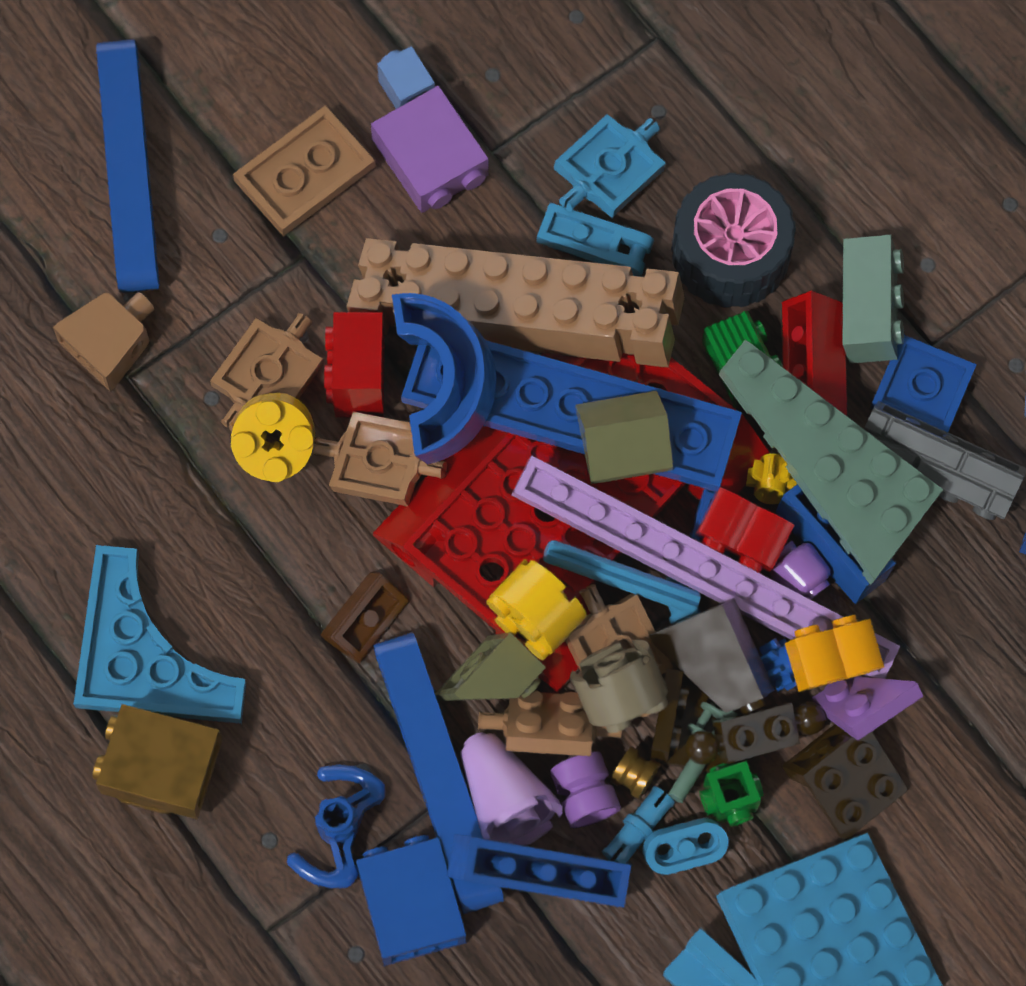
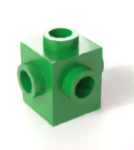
(735, 780)

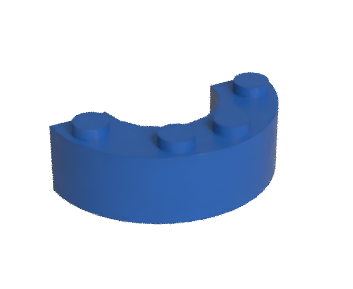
(467, 375)

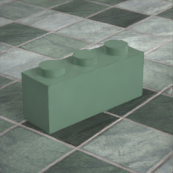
(872, 299)

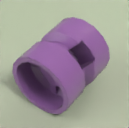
(586, 793)

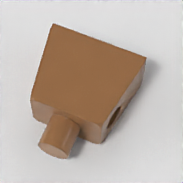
(106, 336)

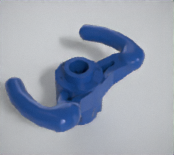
(344, 834)

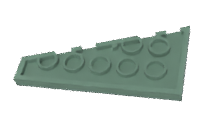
(840, 467)

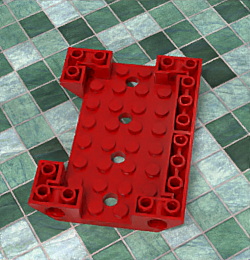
(474, 519)

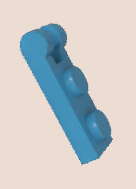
(593, 238)

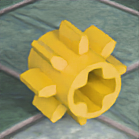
(770, 478)

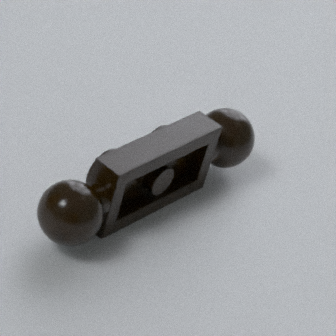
(755, 733)

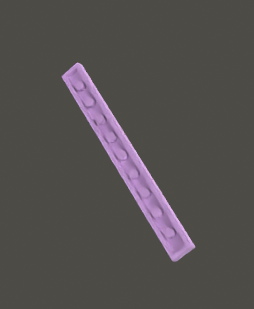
(677, 554)

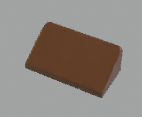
(365, 616)

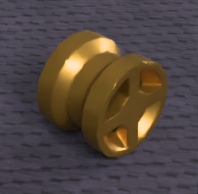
(635, 772)

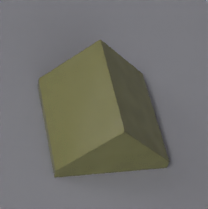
(625, 437)

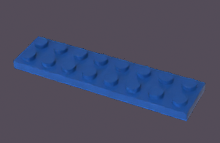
(539, 399)

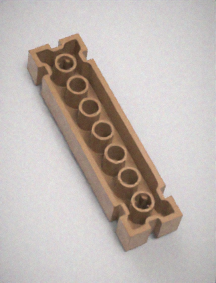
(530, 299)

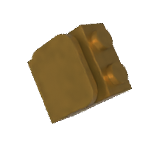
(157, 761)

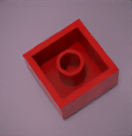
(355, 363)

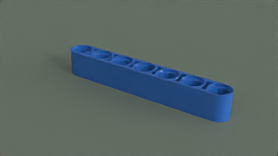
(127, 166)
(432, 758)

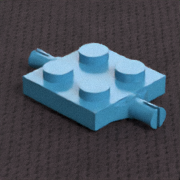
(609, 165)

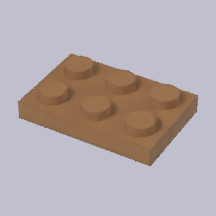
(304, 170)

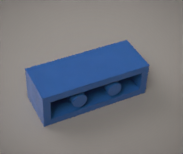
(812, 529)

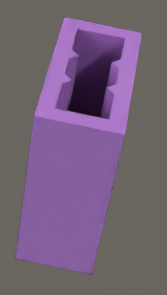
(430, 150)

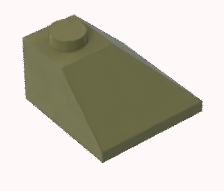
(494, 670)

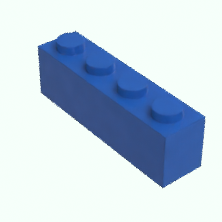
(539, 870)

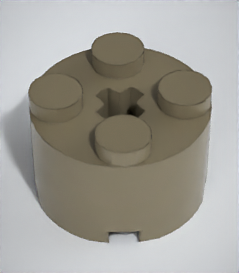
(620, 685)

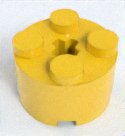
(273, 460)
(536, 608)

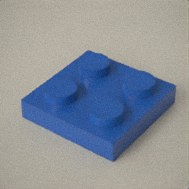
(925, 383)

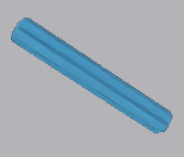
(621, 576)

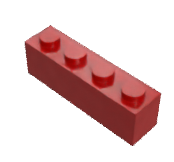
(815, 345)

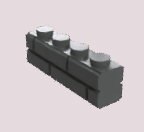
(949, 461)

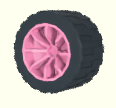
(733, 240)

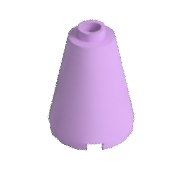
(505, 793)

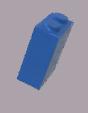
(410, 900)

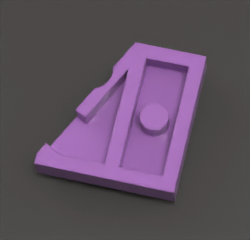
(866, 703)

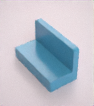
(706, 964)

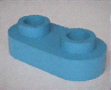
(684, 846)

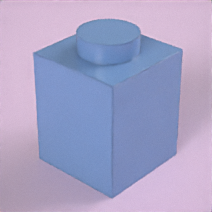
(403, 76)

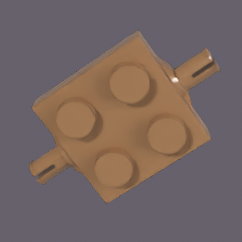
(266, 363)
(376, 460)
(613, 625)
(546, 724)

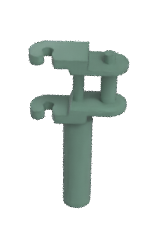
(692, 770)

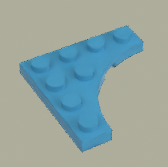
(133, 663)

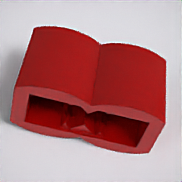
(744, 530)

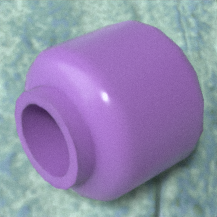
(801, 570)

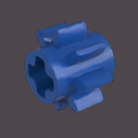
(778, 664)

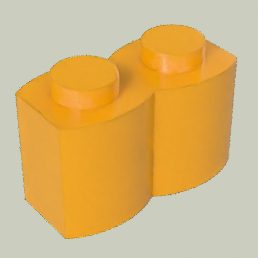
(833, 654)

